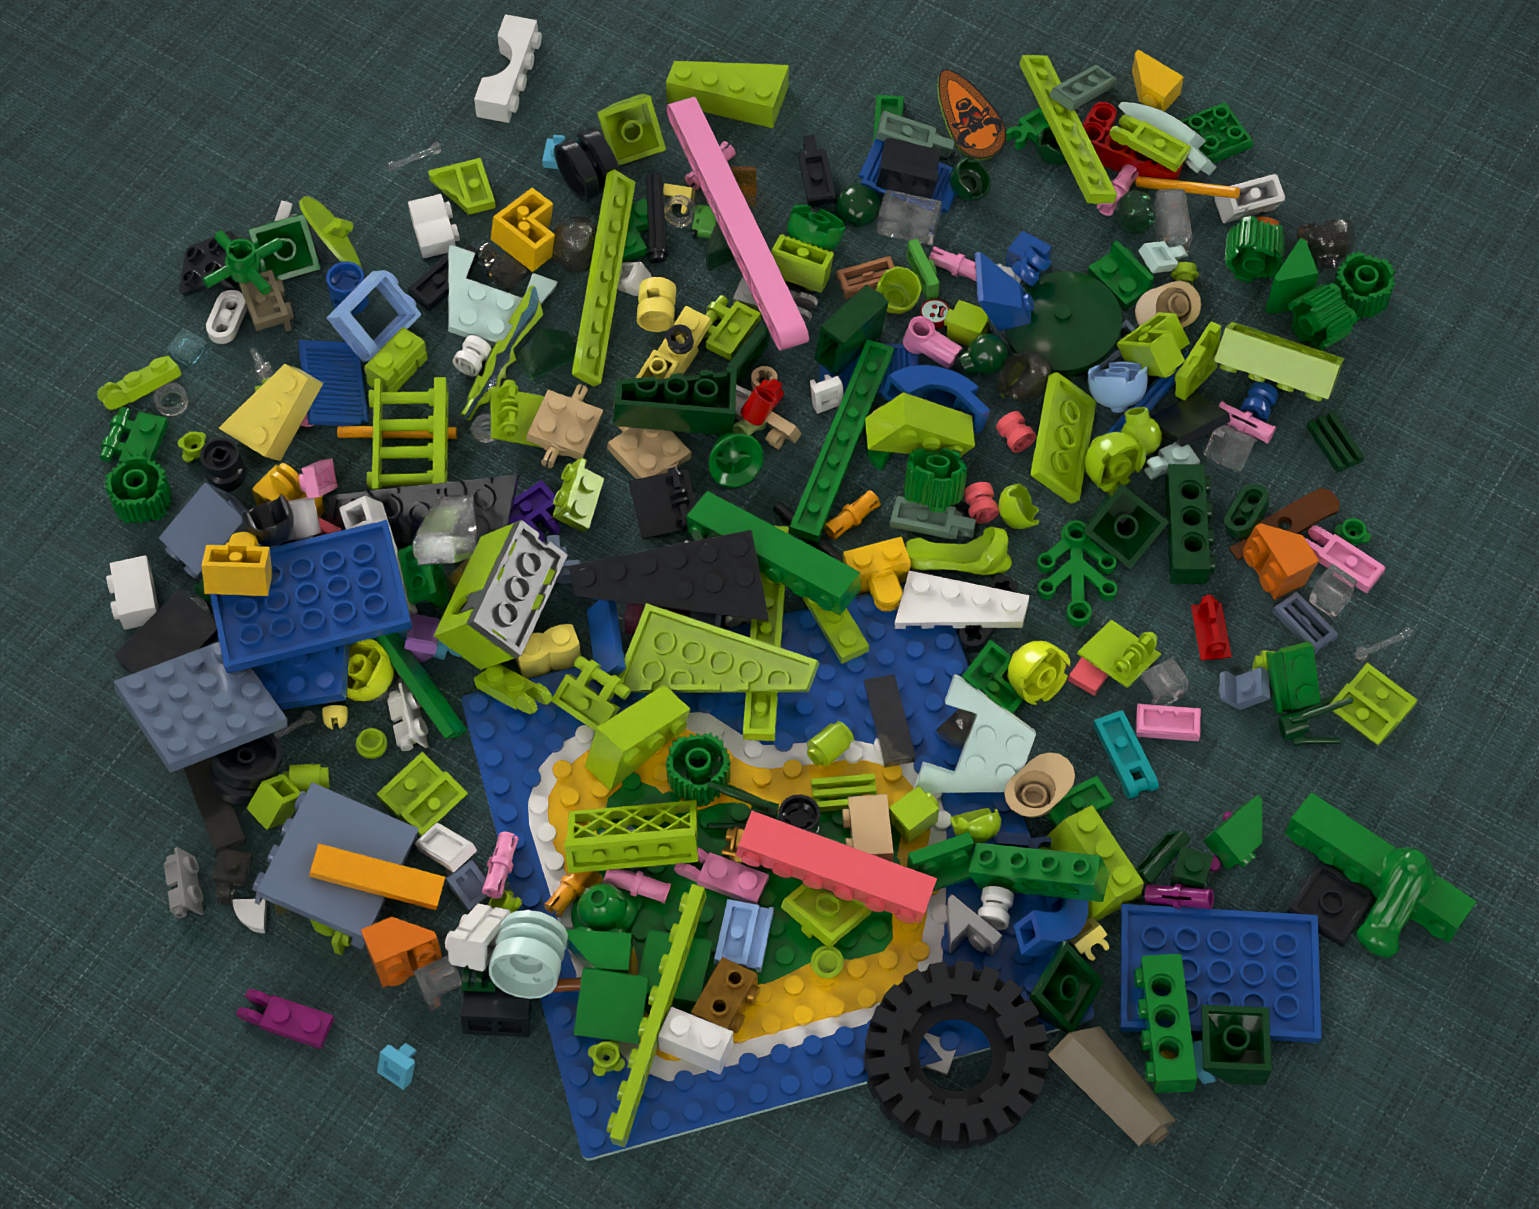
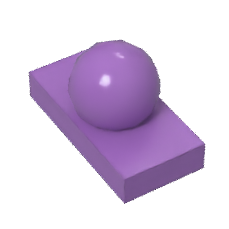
(420, 637)

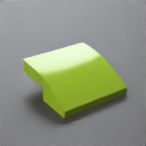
(1377, 704)
(421, 794)

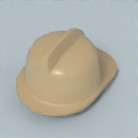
(1173, 297)
(1040, 785)

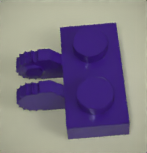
(534, 506)

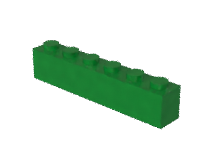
(779, 554)
(1360, 857)

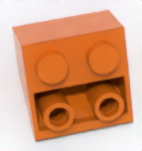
(1280, 559)
(399, 949)

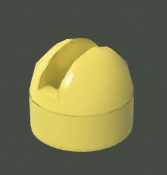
(335, 715)

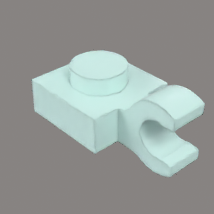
(1160, 257)
(1170, 455)

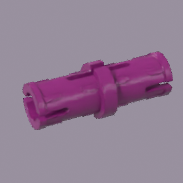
(1179, 896)

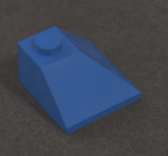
(1001, 295)

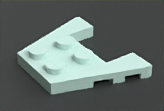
(480, 308)
(992, 752)

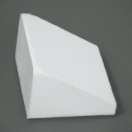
(631, 276)

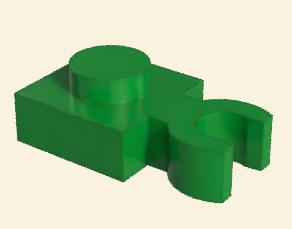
(1028, 128)

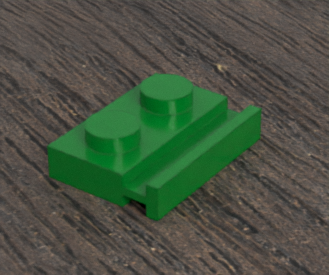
(1293, 677)

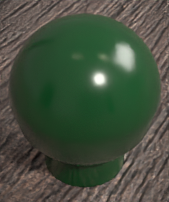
(984, 355)

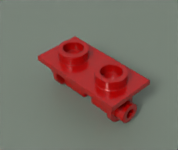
(1210, 629)

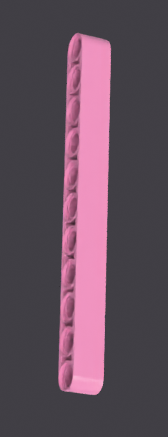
(737, 224)

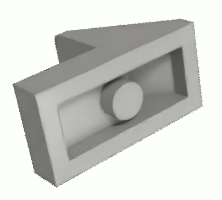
(965, 923)

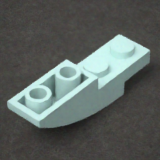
(1175, 128)

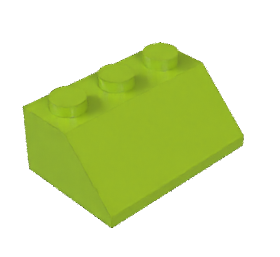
(1089, 835)

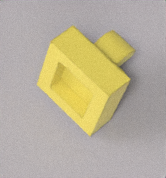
(672, 190)
(1090, 935)

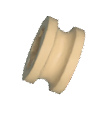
(762, 372)

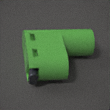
(703, 222)

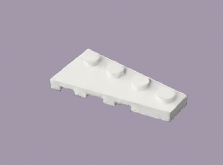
(945, 601)

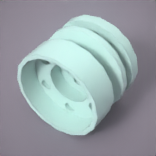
(528, 954)

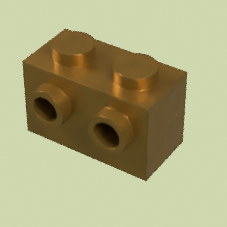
(727, 995)

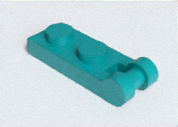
(1125, 754)

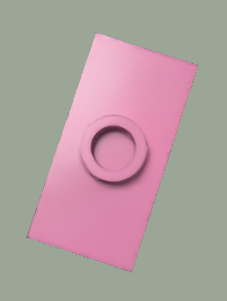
(1168, 722)

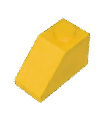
(1155, 82)

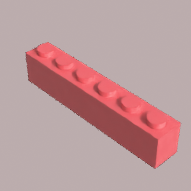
(835, 868)

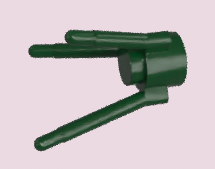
(1295, 724)
(758, 804)

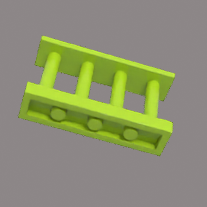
(434, 424)

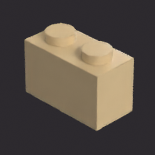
(869, 825)

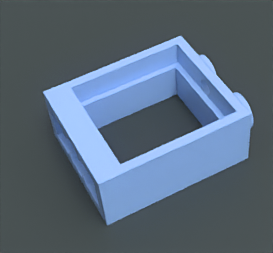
(352, 331)

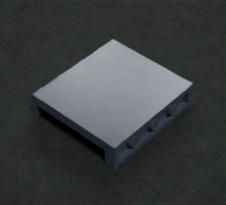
(342, 824)

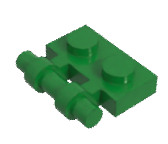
(144, 435)

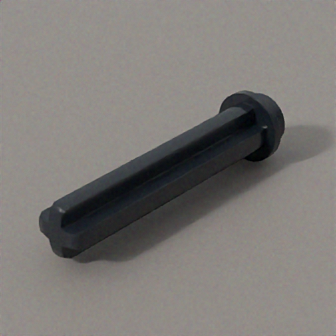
(656, 223)

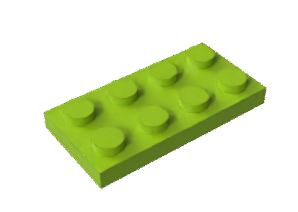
(1063, 438)

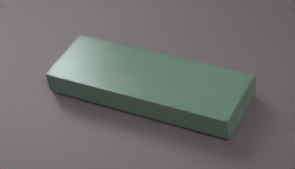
(1083, 87)

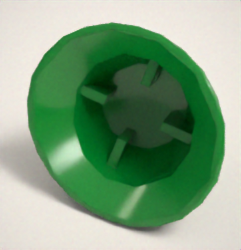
(735, 460)
(604, 908)

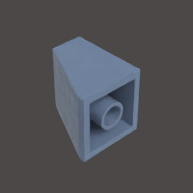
(204, 521)

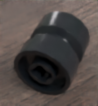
(223, 464)
(800, 812)

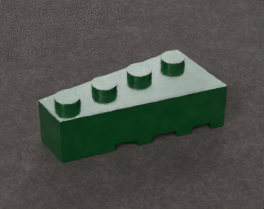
(678, 403)

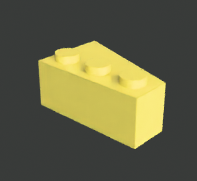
(274, 412)

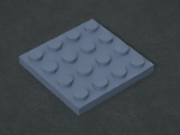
(197, 708)

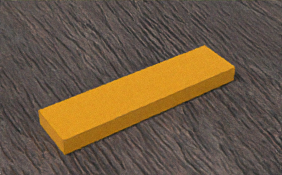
(376, 876)

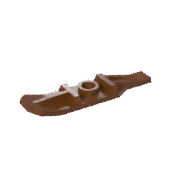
(1299, 515)

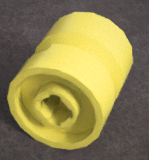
(656, 304)

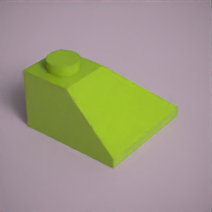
(631, 128)

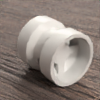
(471, 356)
(995, 906)

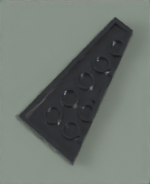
(410, 505)
(695, 576)

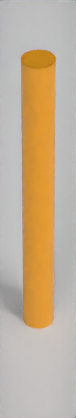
(1189, 187)
(367, 432)

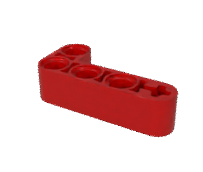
(1114, 155)

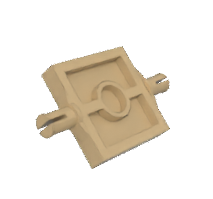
(564, 425)
(648, 451)

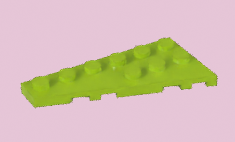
(708, 659)

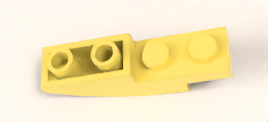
(664, 361)

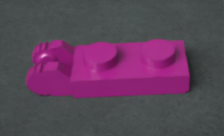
(288, 1019)

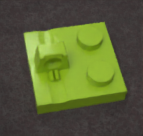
(824, 913)

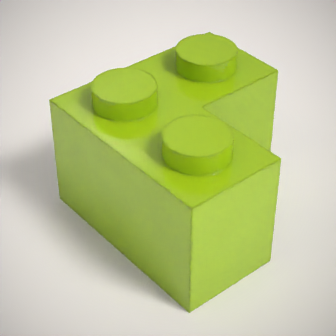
(1156, 345)

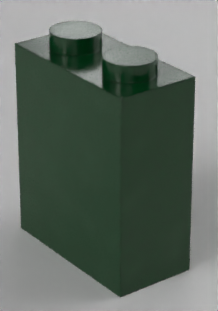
(848, 329)

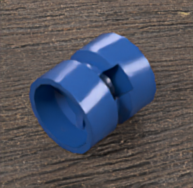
(342, 280)

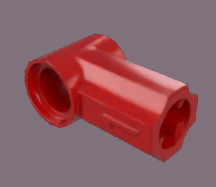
(762, 401)

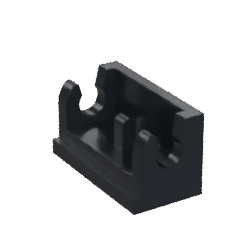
(495, 1014)

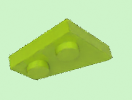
(465, 185)
(1199, 363)

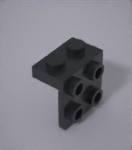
(908, 168)
(201, 261)

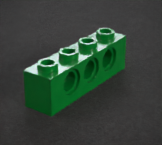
(1040, 872)
(1168, 974)

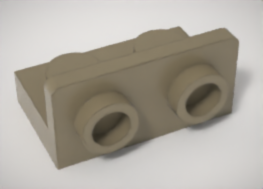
(270, 308)

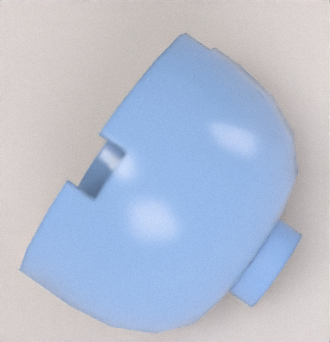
(1118, 385)

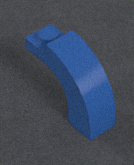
(940, 387)
(1044, 931)

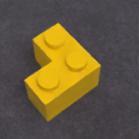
(523, 229)

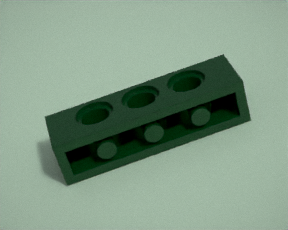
(1184, 565)

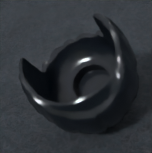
(270, 522)

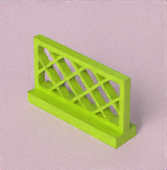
(626, 849)

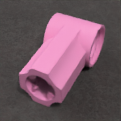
(924, 339)

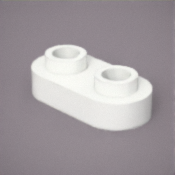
(225, 319)

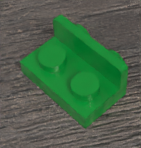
(1122, 275)
(423, 581)
(945, 860)

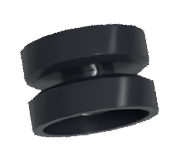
(585, 162)
(239, 771)

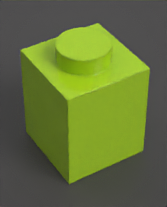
(966, 322)
(274, 801)
(914, 814)

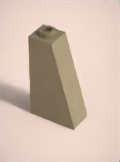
(1113, 1084)

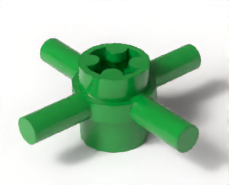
(242, 262)

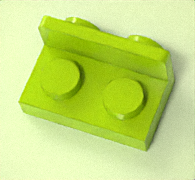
(578, 496)

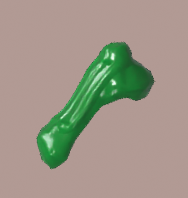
(1404, 879)

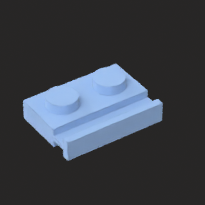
(744, 934)

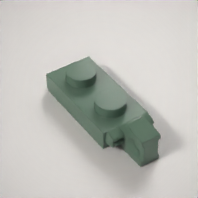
(914, 132)
(920, 519)

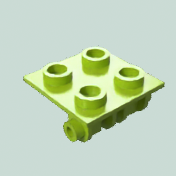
(512, 413)
(1121, 652)

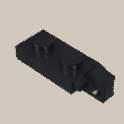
(816, 174)
(434, 284)

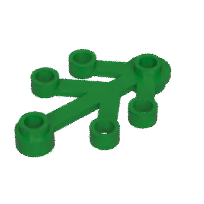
(1077, 569)

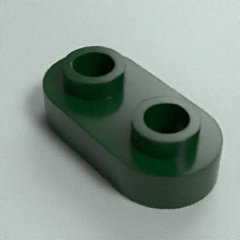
(1245, 513)

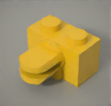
(283, 481)
(237, 567)
(881, 570)

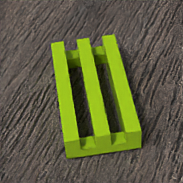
(838, 782)

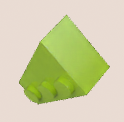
(918, 423)
(635, 736)

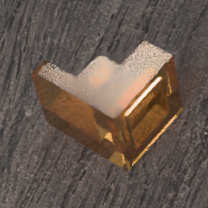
(747, 181)

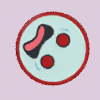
(935, 311)

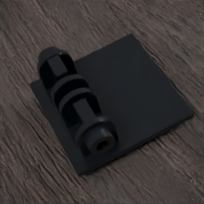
(662, 502)

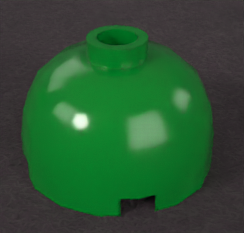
(814, 228)

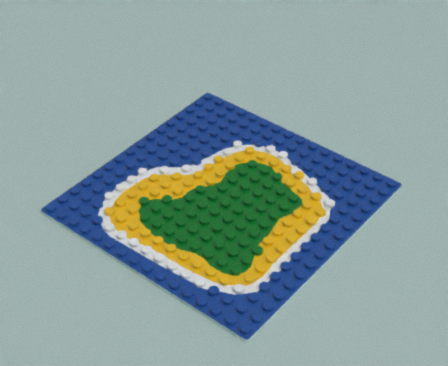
(803, 1029)

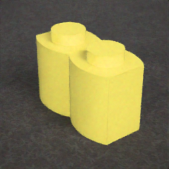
(549, 651)

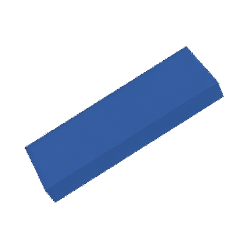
(606, 637)

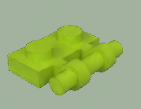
(733, 329)
(583, 701)

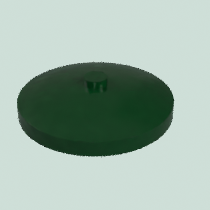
(1072, 322)

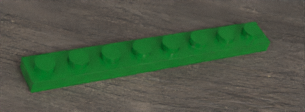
(841, 441)

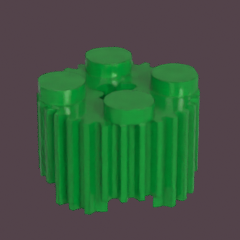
(1254, 249)
(1365, 284)
(1322, 316)
(935, 478)
(138, 489)
(694, 764)

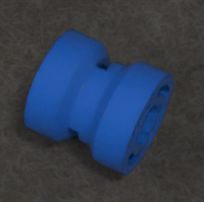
(1031, 265)
(1260, 399)

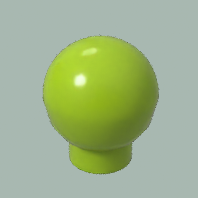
(1142, 429)

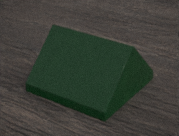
(1065, 989)

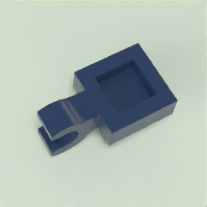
(1021, 840)

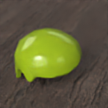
(900, 288)
(1017, 508)
(979, 823)

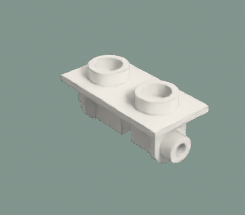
(413, 728)

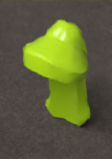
(980, 556)

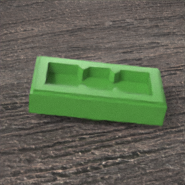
(923, 268)

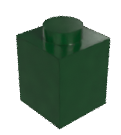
(1191, 868)

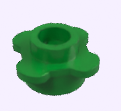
(1354, 526)

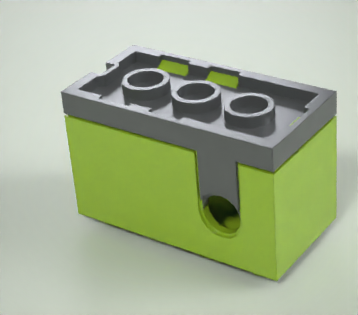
(500, 595)

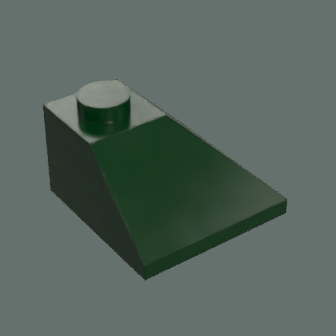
(1124, 525)
(1236, 1043)

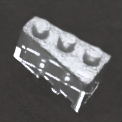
(447, 531)

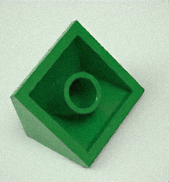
(298, 250)
(1293, 279)

